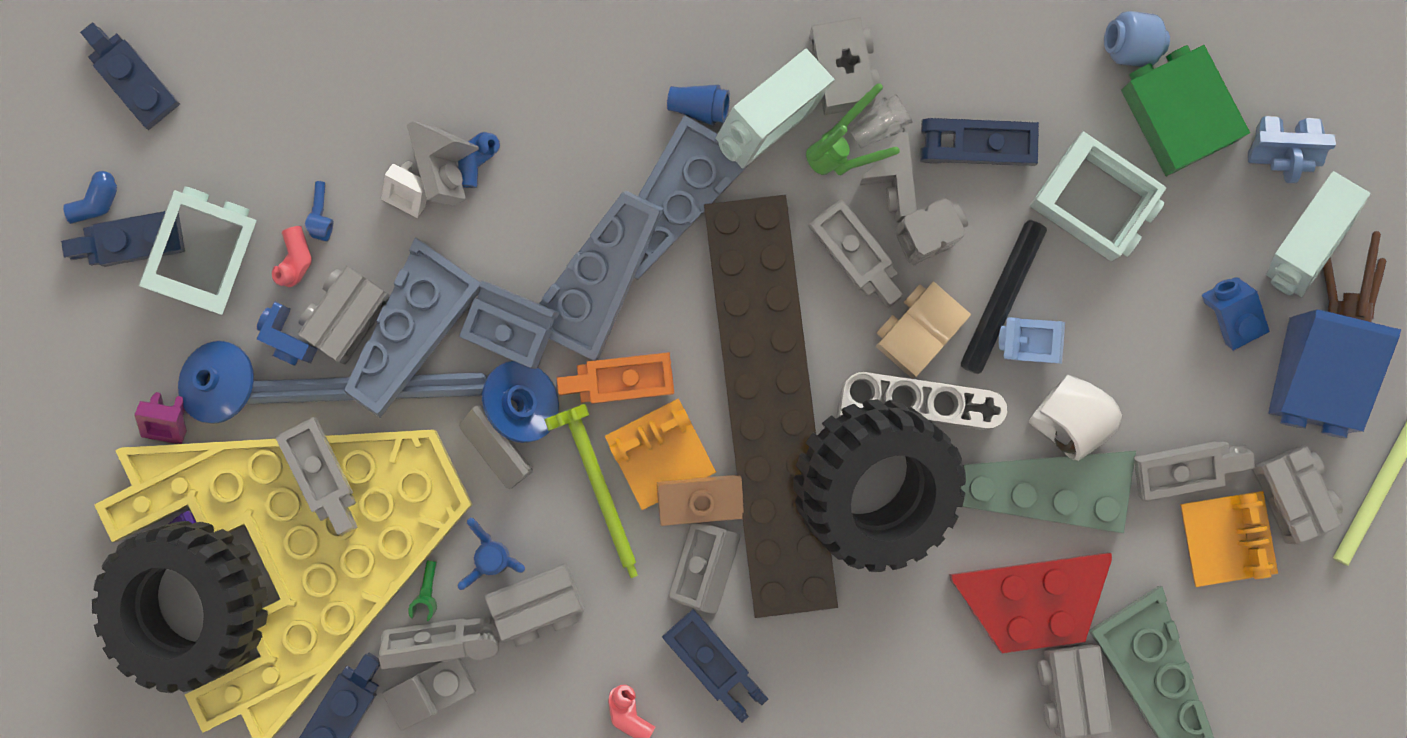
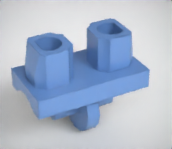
(1291, 151)

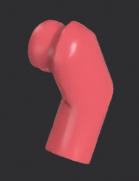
(297, 260)
(624, 713)

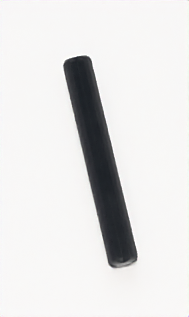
(1003, 296)

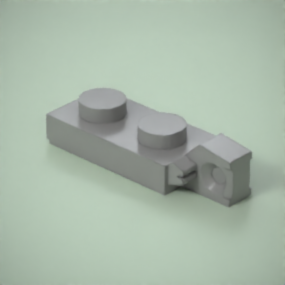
(857, 252)
(1189, 469)
(319, 474)

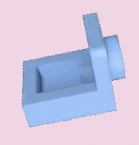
(1032, 340)

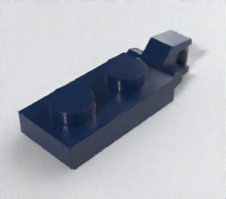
(129, 76)
(123, 240)
(345, 701)

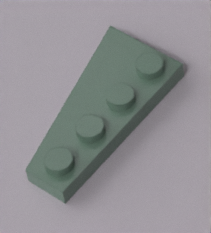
(1055, 489)
(1150, 664)

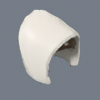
(1077, 417)

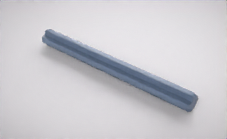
(333, 388)

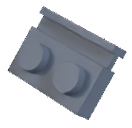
(509, 325)

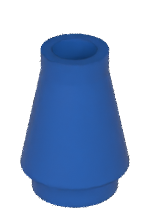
(702, 103)

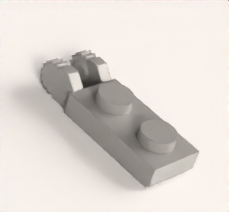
(438, 642)

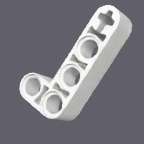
(923, 399)

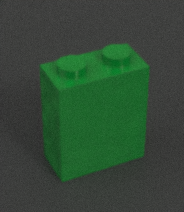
(1184, 108)

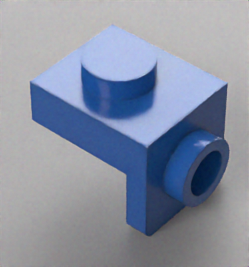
(1237, 312)
(287, 347)

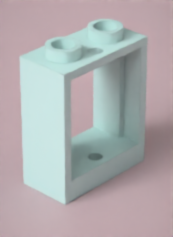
(773, 108)
(1147, 209)
(230, 213)
(1316, 235)

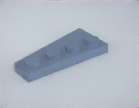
(683, 180)
(601, 275)

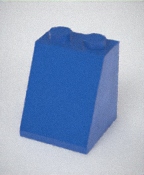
(1331, 371)

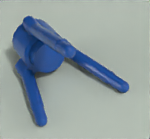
(489, 557)

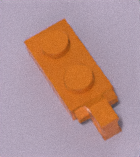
(620, 379)

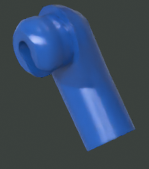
(468, 166)
(96, 201)

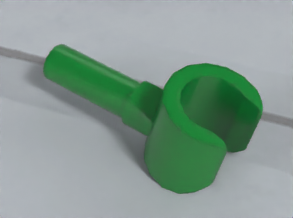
(426, 590)

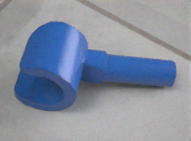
(317, 225)

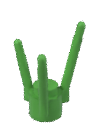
(832, 149)

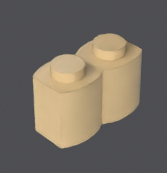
(922, 329)

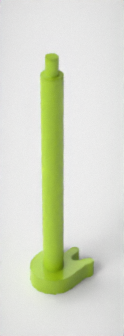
(573, 419)

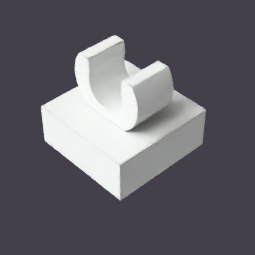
(404, 189)

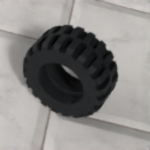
(917, 512)
(132, 616)

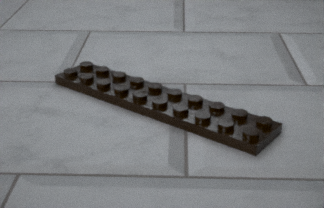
(767, 400)

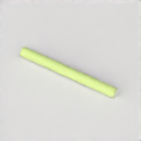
(1373, 500)

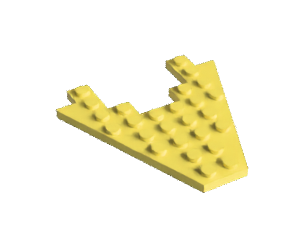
(324, 580)

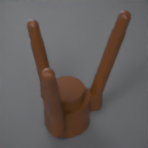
(1360, 304)

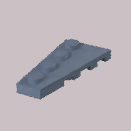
(419, 313)

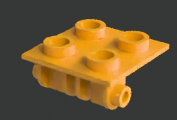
(658, 450)
(1229, 539)

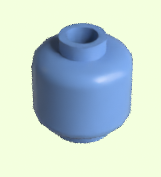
(1136, 39)

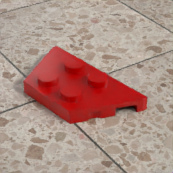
(1036, 601)

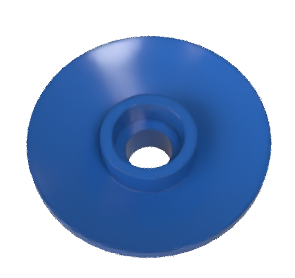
(228, 386)
(531, 392)

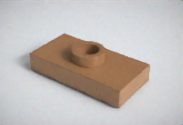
(700, 500)

